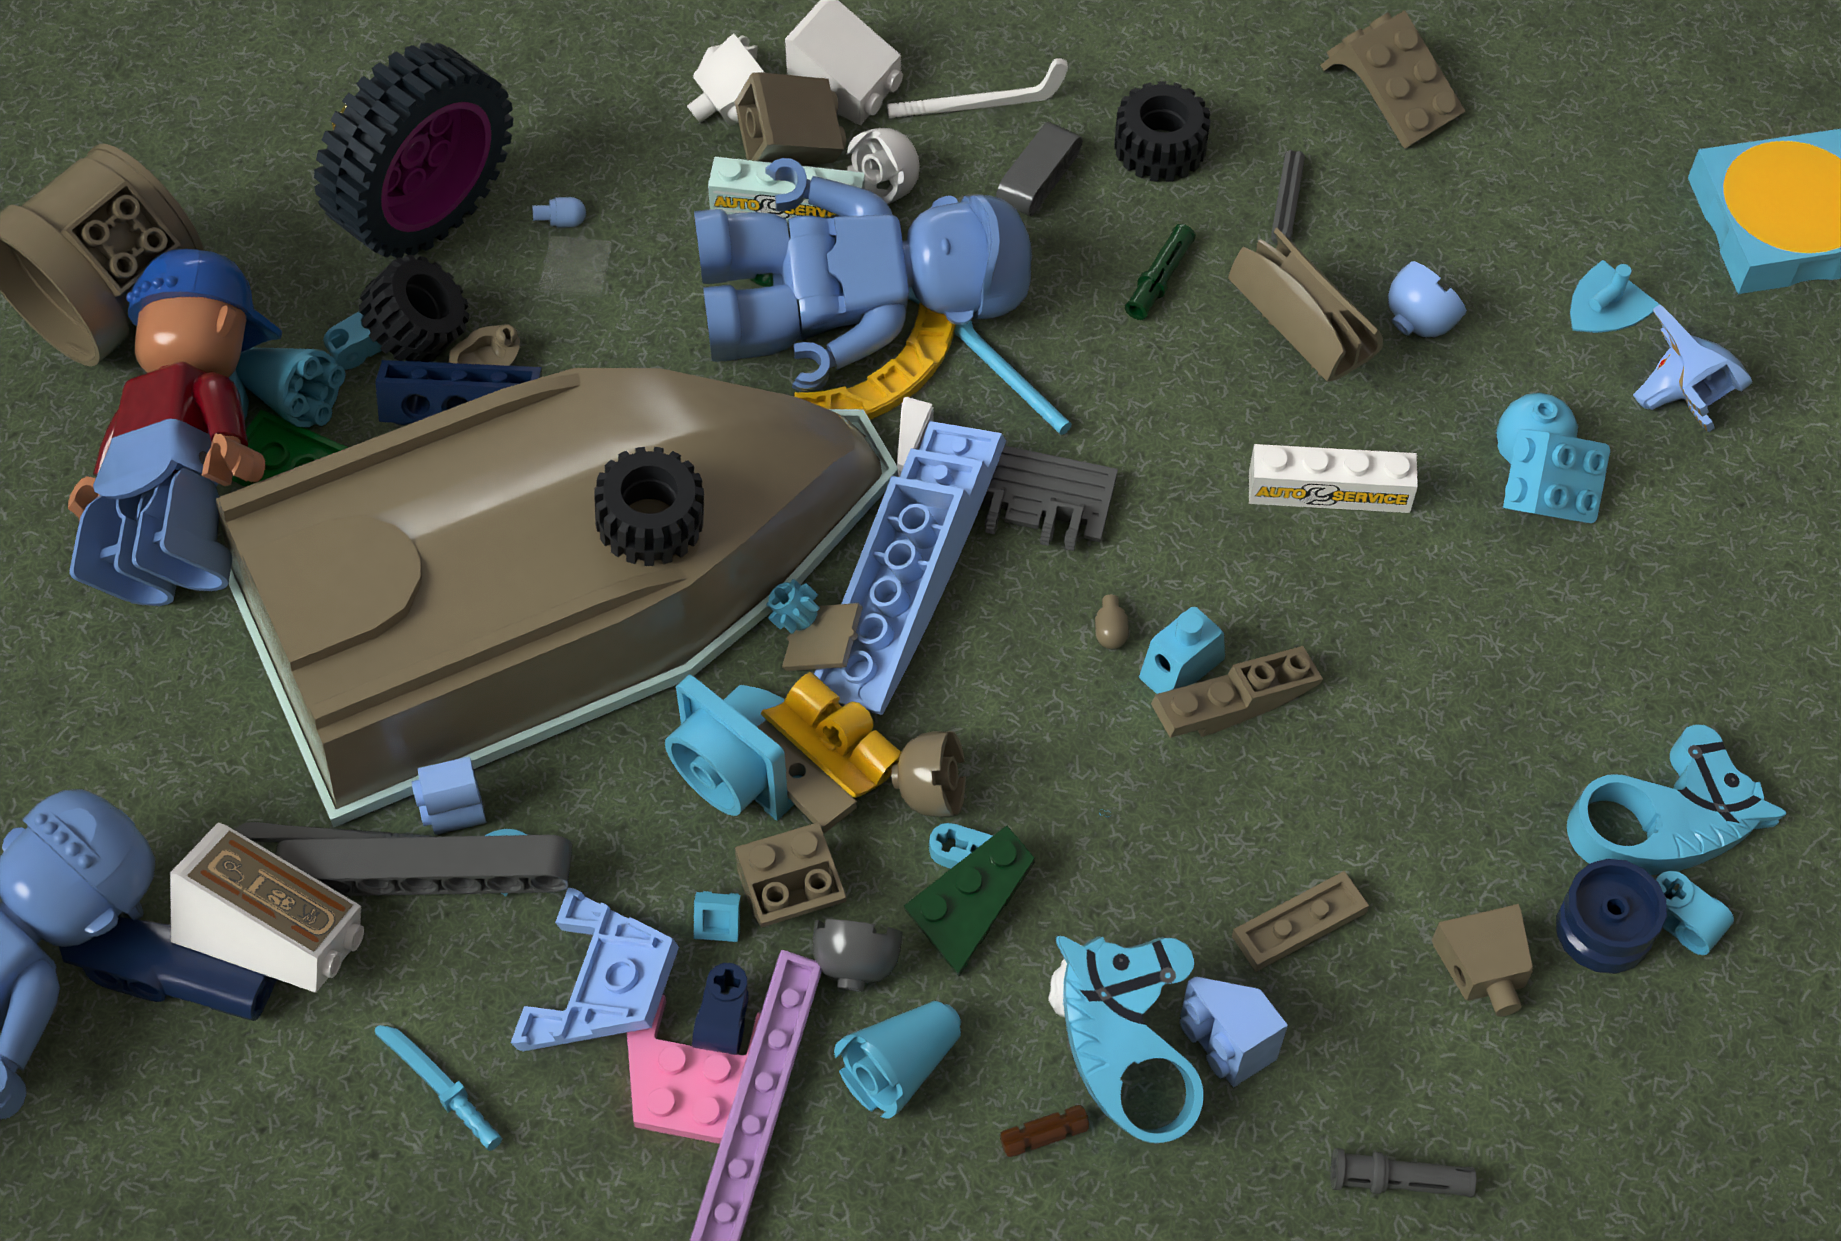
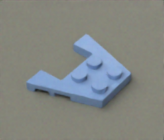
(617, 982)

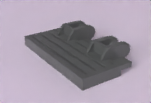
(1050, 487)

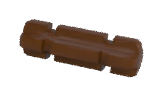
(1044, 1130)

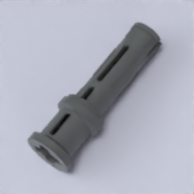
(1380, 1173)

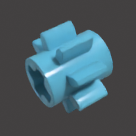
(792, 606)

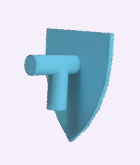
(1608, 300)

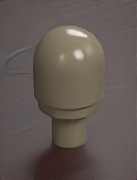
(1111, 623)

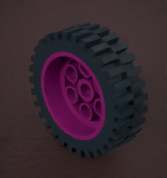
(413, 150)

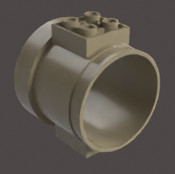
(82, 248)

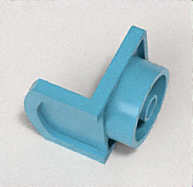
(725, 752)

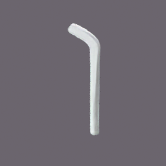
(984, 100)

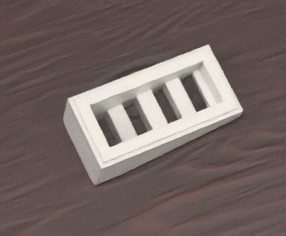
(913, 425)

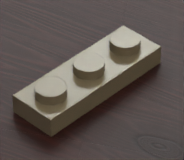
(1300, 921)

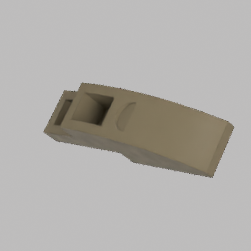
(1239, 696)

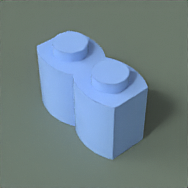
(449, 796)

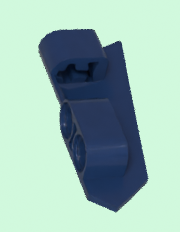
(144, 963)

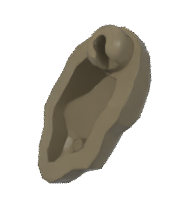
(488, 347)

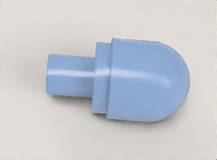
(561, 211)

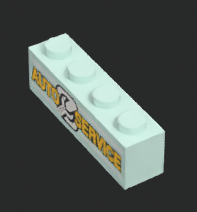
(746, 188)

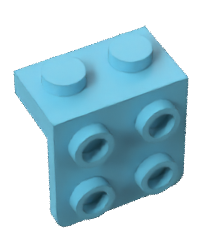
(1556, 476)

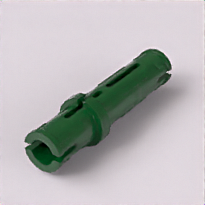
(1159, 272)

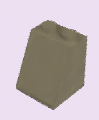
(789, 119)

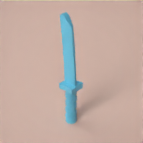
(451, 1095)

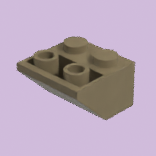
(789, 875)

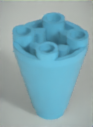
(293, 382)

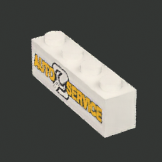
(1332, 478)

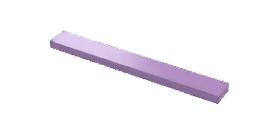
(757, 1100)

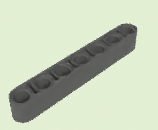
(434, 864)

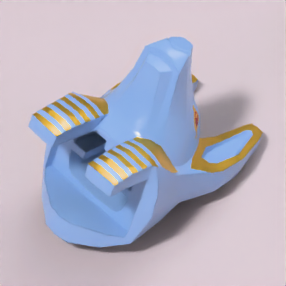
(1691, 371)

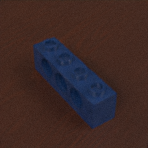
(440, 385)

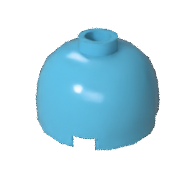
(1535, 413)

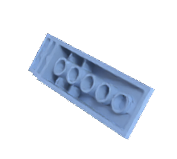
(912, 557)

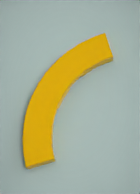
(898, 377)

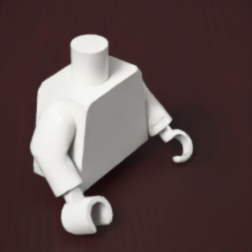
(722, 77)

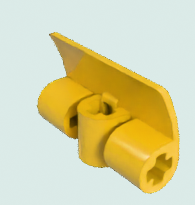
(834, 735)

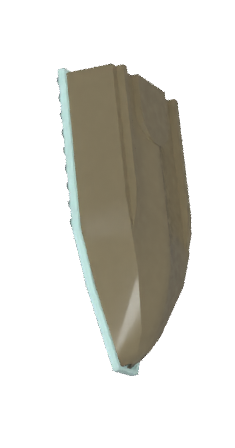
(455, 579)

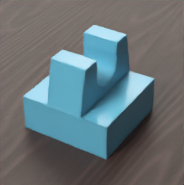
(717, 916)

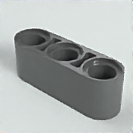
(1039, 168)

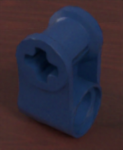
(722, 1016)

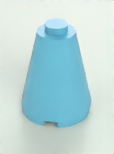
(897, 1055)

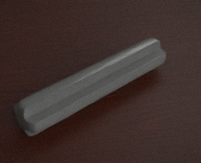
(1288, 193)

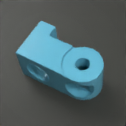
(350, 342)

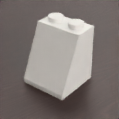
(848, 53)

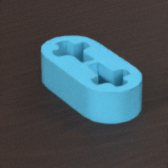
(965, 843)

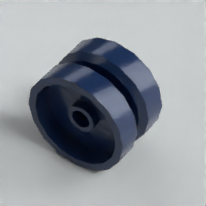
(1611, 916)

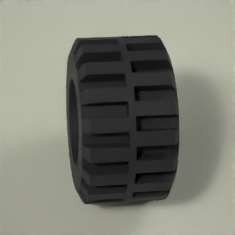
(1159, 152)
(414, 309)
(649, 477)

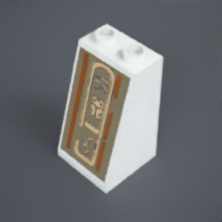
(260, 911)

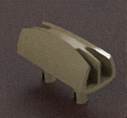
(1305, 307)

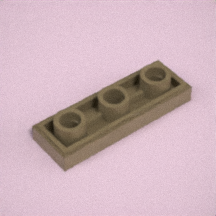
(815, 792)

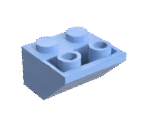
(1233, 1027)

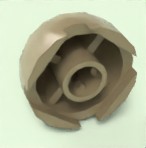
(930, 774)

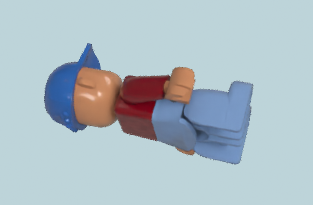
(174, 438)

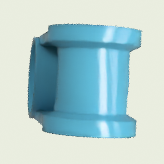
(1693, 914)

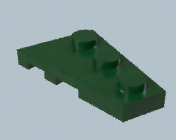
(969, 897)

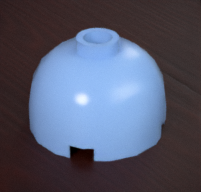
(1422, 303)

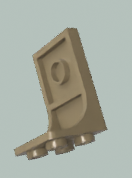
(1399, 76)

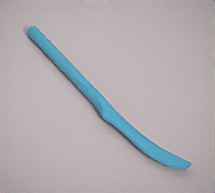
(1009, 375)

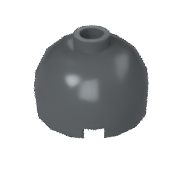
(855, 952)

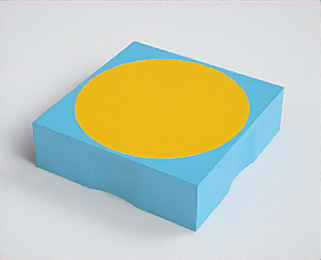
(1774, 208)

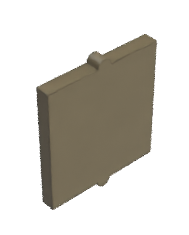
(826, 640)

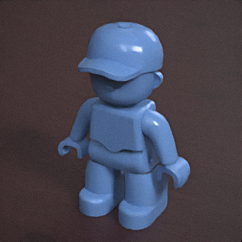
(853, 270)
(62, 885)

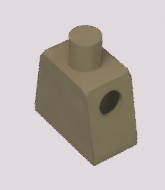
(1487, 956)

